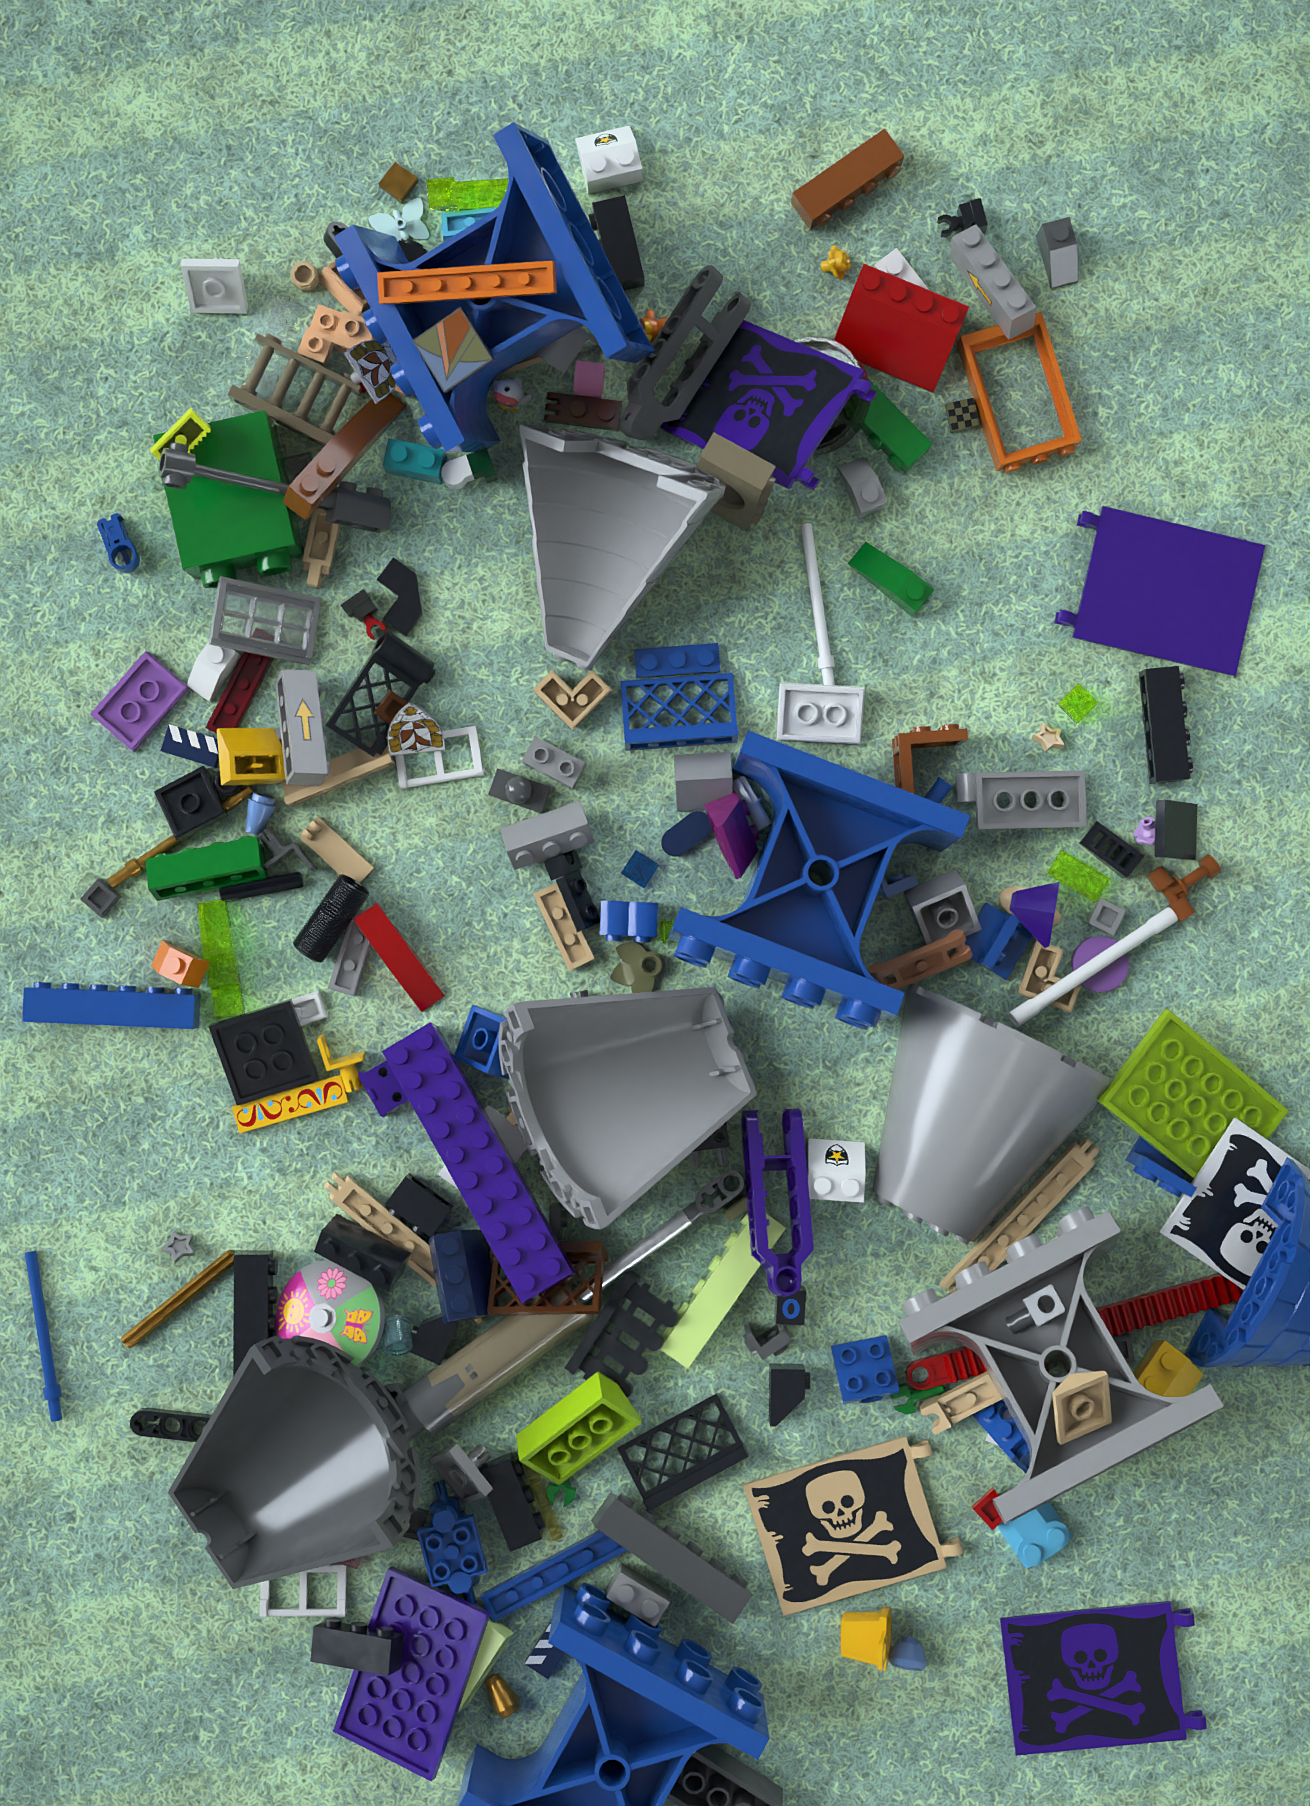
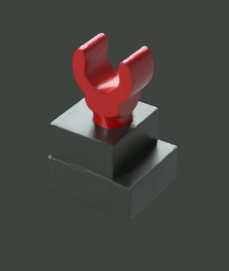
(363, 608)

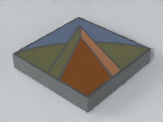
(453, 349)

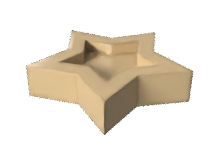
(1048, 738)

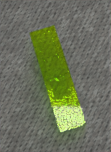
(220, 951)

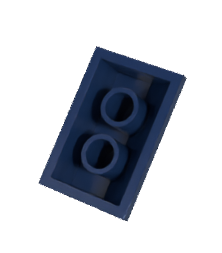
(461, 1274)

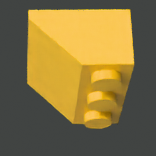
(1167, 1371)

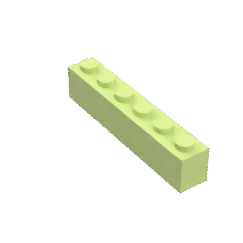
(716, 1293)

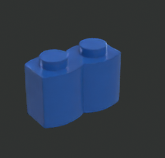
(628, 919)

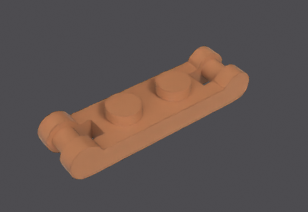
(923, 961)

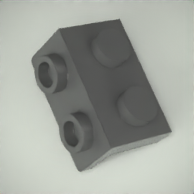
(770, 1342)

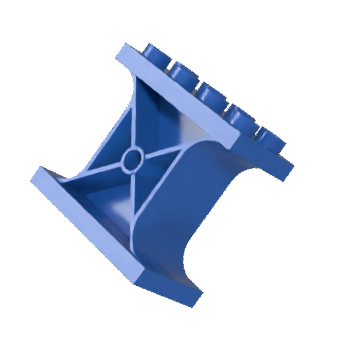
(532, 224)
(805, 932)
(628, 1718)

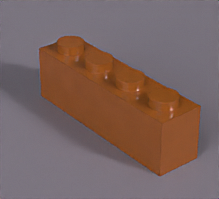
(848, 179)

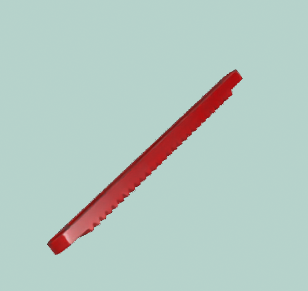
(1117, 1317)

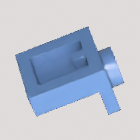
(898, 884)

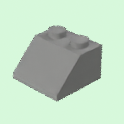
(942, 907)

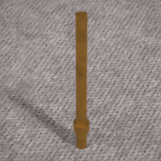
(135, 866)

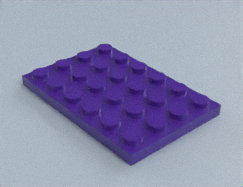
(415, 1708)

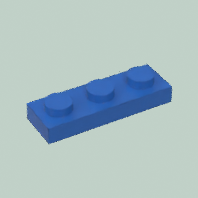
(677, 660)

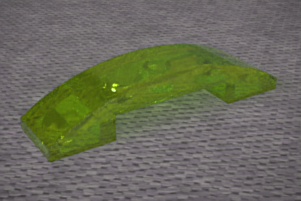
(451, 196)

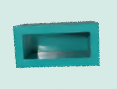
(414, 461)

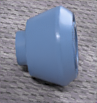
(908, 1655)

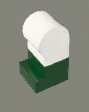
(468, 468)

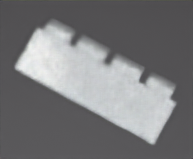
(271, 317)

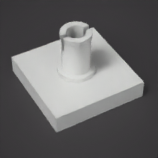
(214, 285)

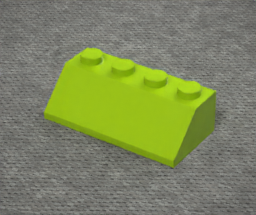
(577, 1429)

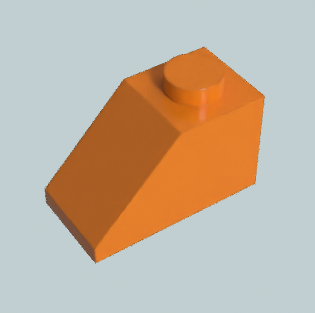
(179, 965)

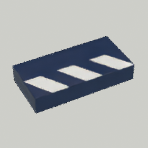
(191, 746)
(544, 1656)

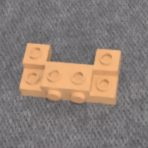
(334, 330)

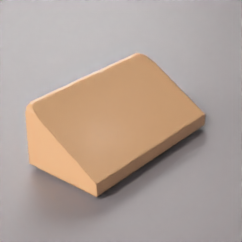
(338, 288)

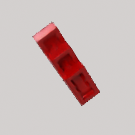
(399, 957)

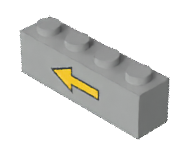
(992, 282)
(302, 727)

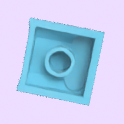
(1036, 1535)

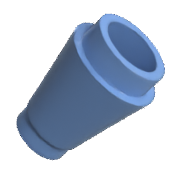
(259, 812)

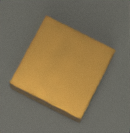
(398, 182)

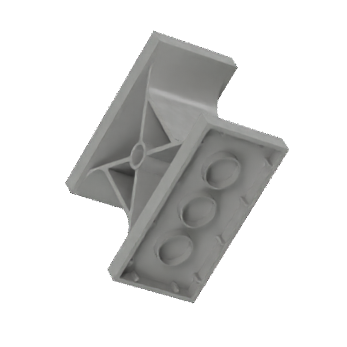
(1075, 1338)

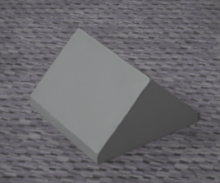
(701, 779)

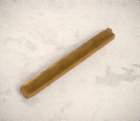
(178, 1299)

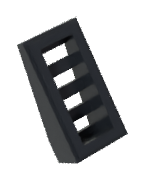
(1114, 865)

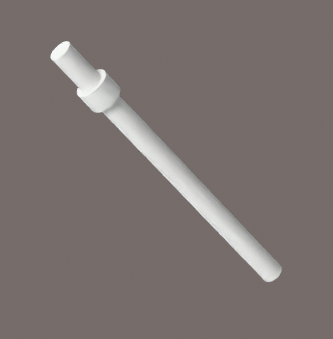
(825, 660)

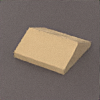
(1081, 1405)

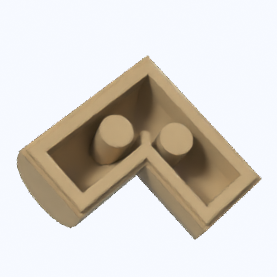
(573, 704)
(1040, 976)

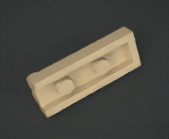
(336, 851)

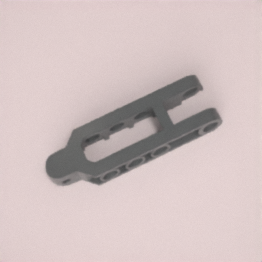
(646, 411)

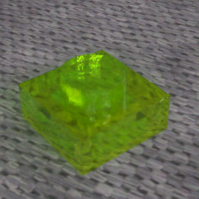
(1077, 703)

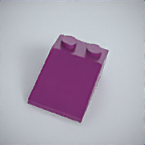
(733, 832)

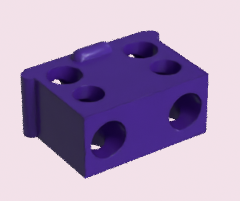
(382, 1088)

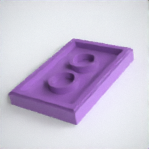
(140, 701)

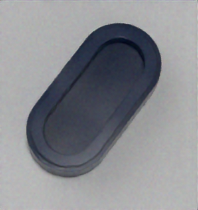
(686, 834)

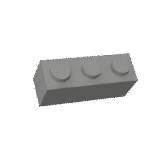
(547, 835)

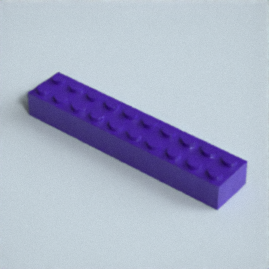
(479, 1162)

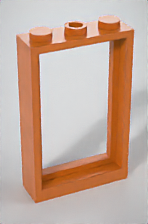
(994, 337)

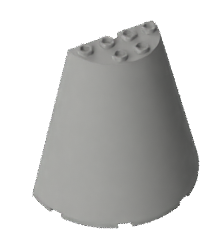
(619, 1089)
(972, 1114)

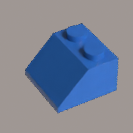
(481, 1041)

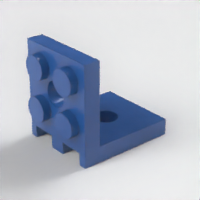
(1153, 1166)
(1004, 1433)

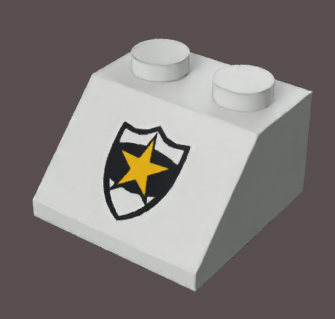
(609, 159)
(836, 1170)

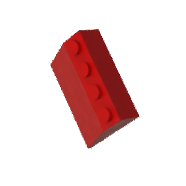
(900, 327)

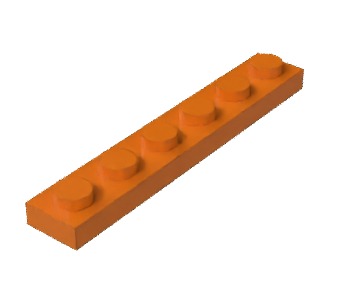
(467, 282)

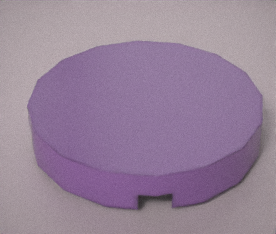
(1110, 976)

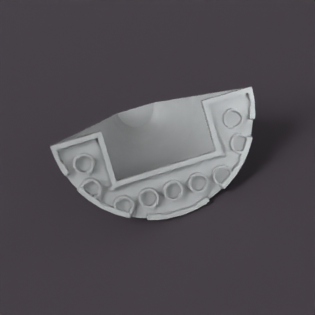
(604, 530)

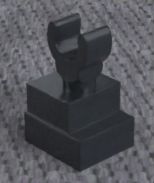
(968, 215)

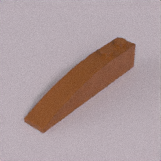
(341, 455)

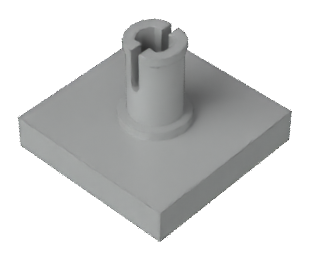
(462, 1471)

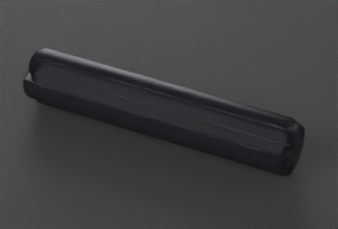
(262, 886)

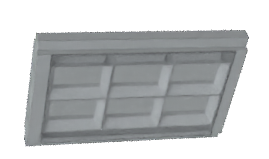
(264, 621)

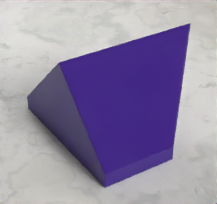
(1036, 910)

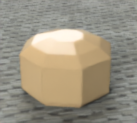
(305, 276)

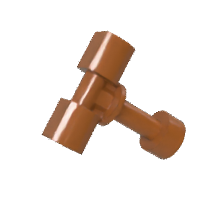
(1176, 889)

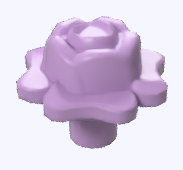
(1146, 831)

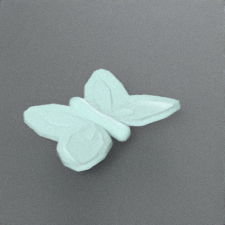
(403, 225)

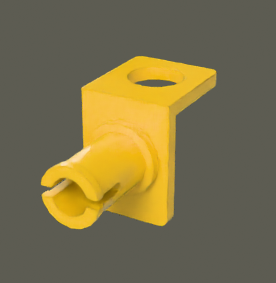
(344, 1064)

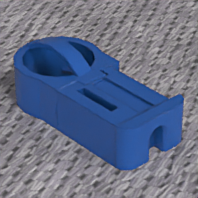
(117, 540)

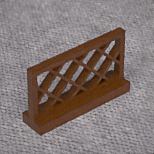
(579, 1253)

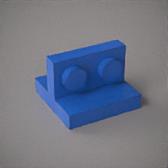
(999, 941)

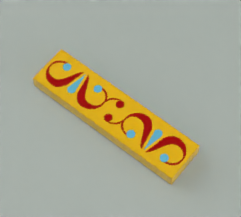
(290, 1103)

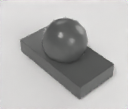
(519, 791)

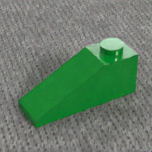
(891, 578)

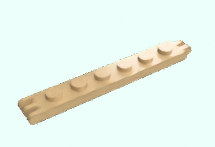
(1028, 1209)
(376, 1218)

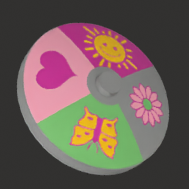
(334, 1308)

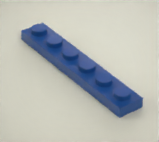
(550, 1574)

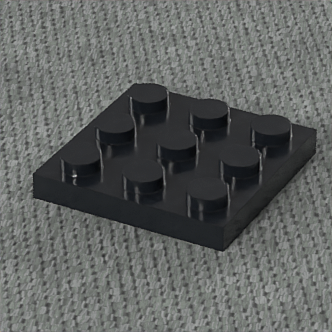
(264, 1052)

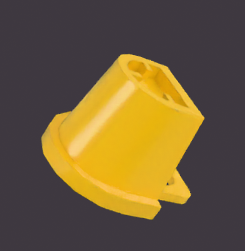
(867, 1636)

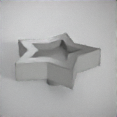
(179, 1246)

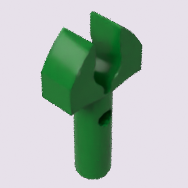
(914, 1396)
(568, 1489)

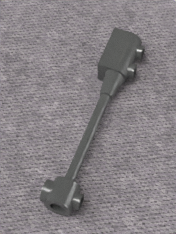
(343, 505)

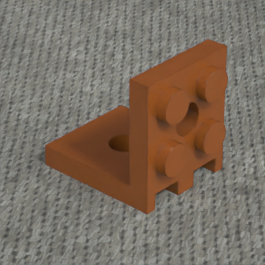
(921, 738)

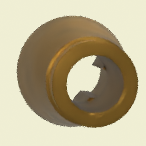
(502, 1696)

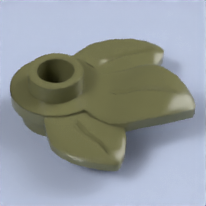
(633, 970)

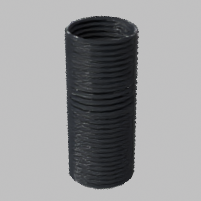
(327, 920)

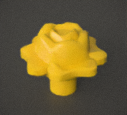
(837, 262)

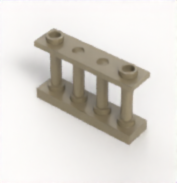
(298, 419)

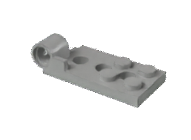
(986, 786)

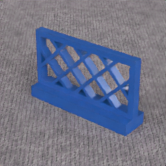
(685, 734)

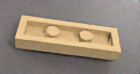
(569, 941)

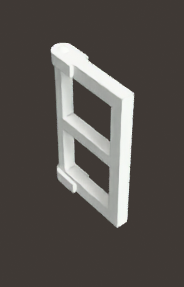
(441, 776)
(340, 1611)

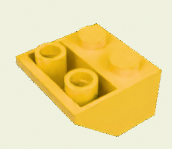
(250, 756)

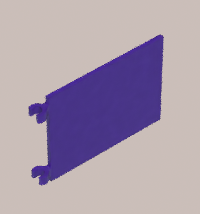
(1166, 590)

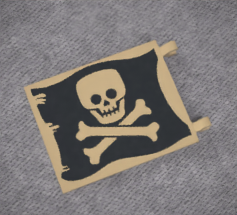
(847, 1525)

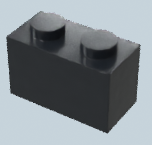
(418, 1206)

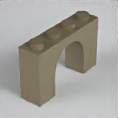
(746, 480)

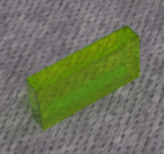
(1077, 876)

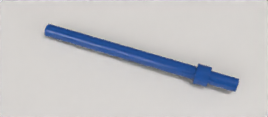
(52, 1390)

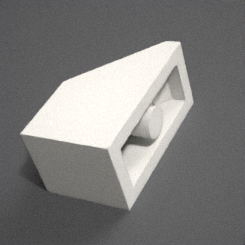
(212, 670)

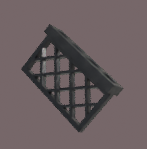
(697, 1473)

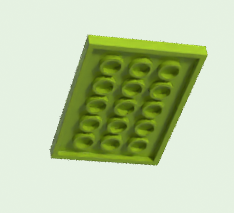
(1186, 1094)

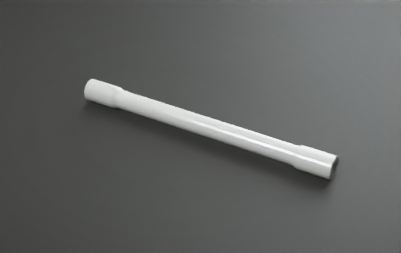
(1033, 1006)

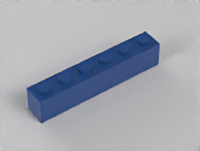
(111, 1007)

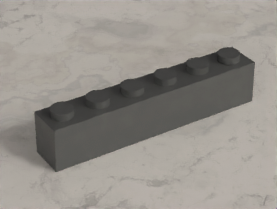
(672, 1557)

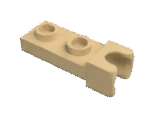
(961, 1402)

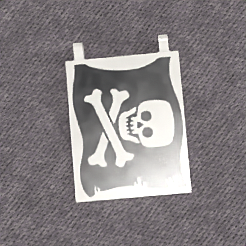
(1225, 1215)

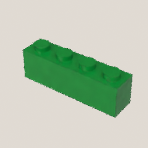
(894, 433)
(206, 868)

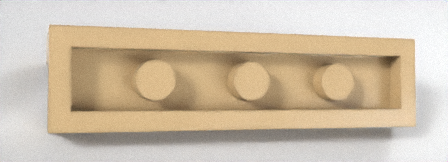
(343, 771)

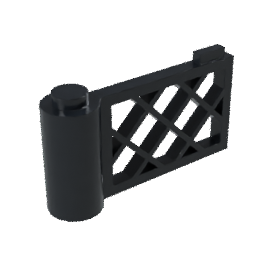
(400, 661)

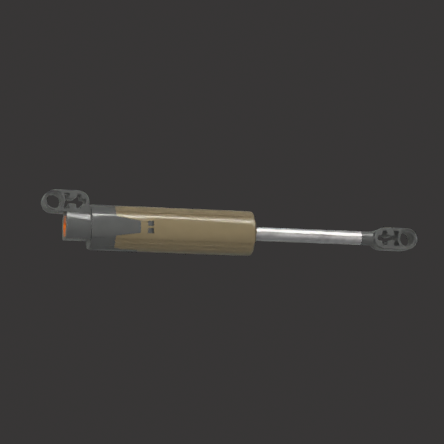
(524, 1339)

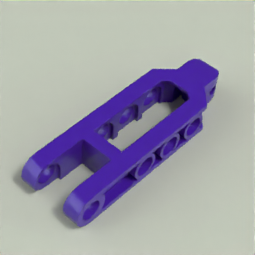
(782, 1269)

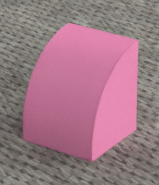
(589, 379)

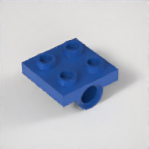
(865, 1370)

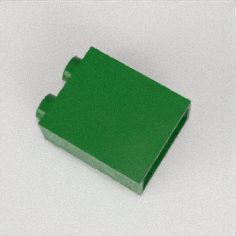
(231, 525)

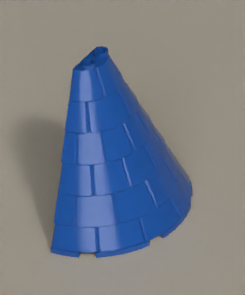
(1274, 1309)

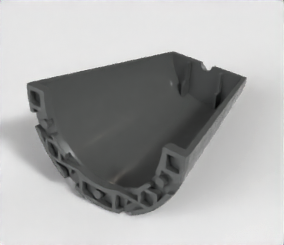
(298, 1465)

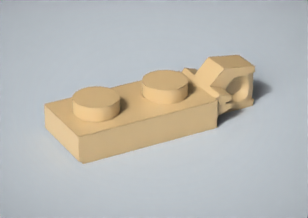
(319, 548)

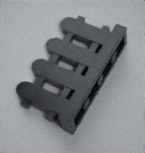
(625, 1321)

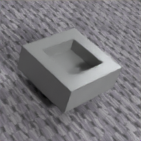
(1106, 916)

